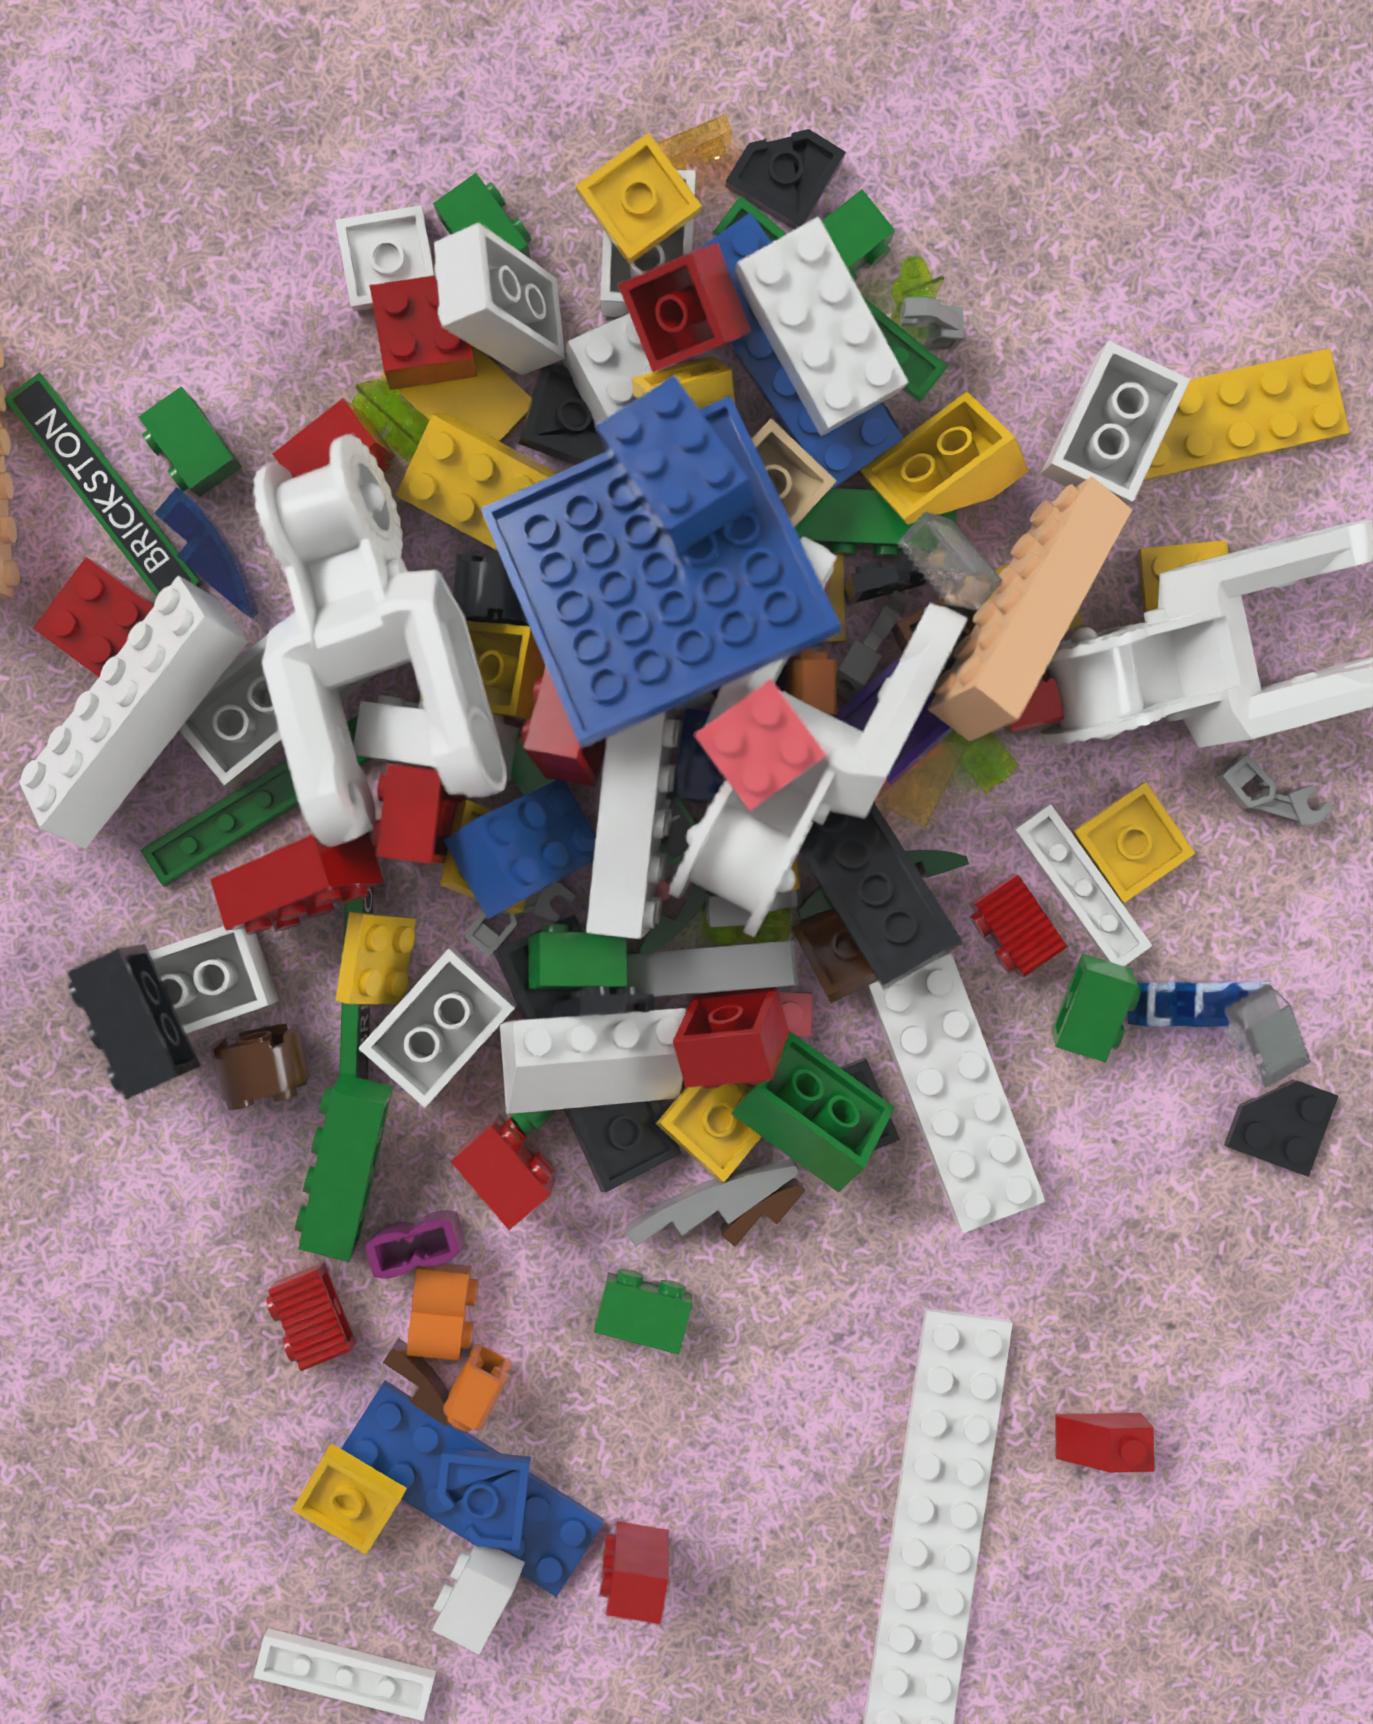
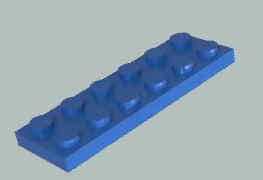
(842, 449)
(408, 1449)

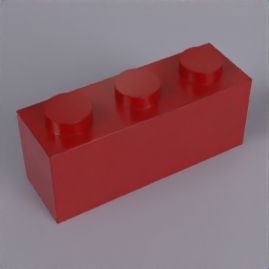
(635, 1572)

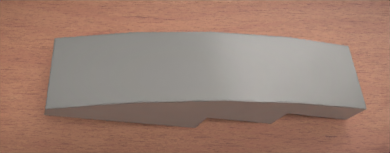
(713, 969)
(731, 1198)

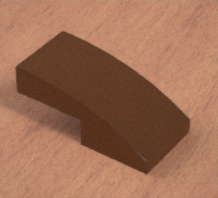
(773, 1206)
(431, 1391)

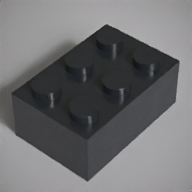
(132, 1020)

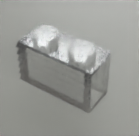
(949, 562)
(1265, 1036)

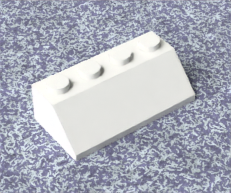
(590, 1060)

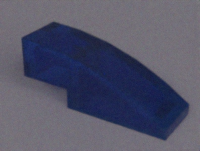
(208, 550)
(1188, 1002)

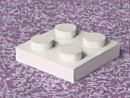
(383, 250)

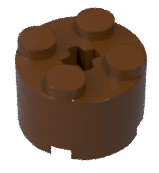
(260, 1065)

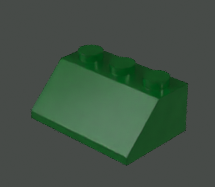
(816, 1114)

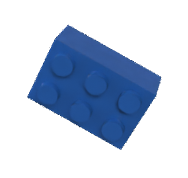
(676, 464)
(523, 847)

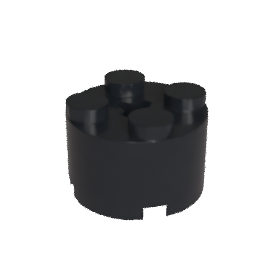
(486, 591)

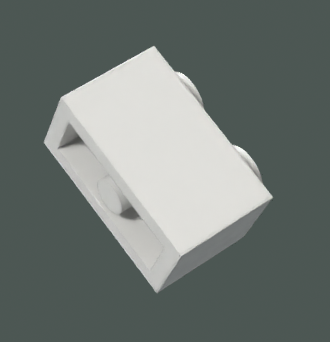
(477, 1597)

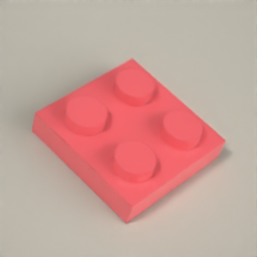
(759, 745)

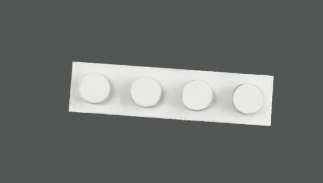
(1082, 887)
(344, 1674)

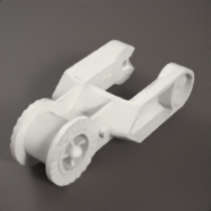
(356, 619)
(1198, 655)
(751, 852)

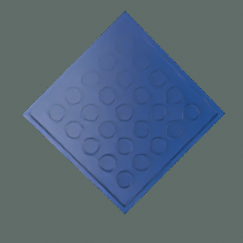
(632, 620)

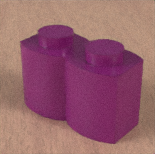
(404, 1244)

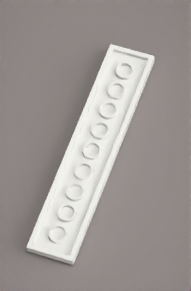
(938, 1518)

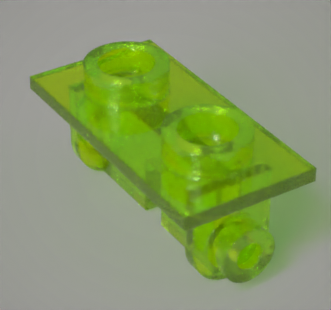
(914, 282)
(386, 407)
(985, 759)
(773, 929)

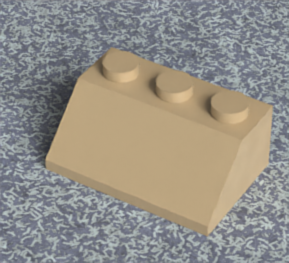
(792, 471)

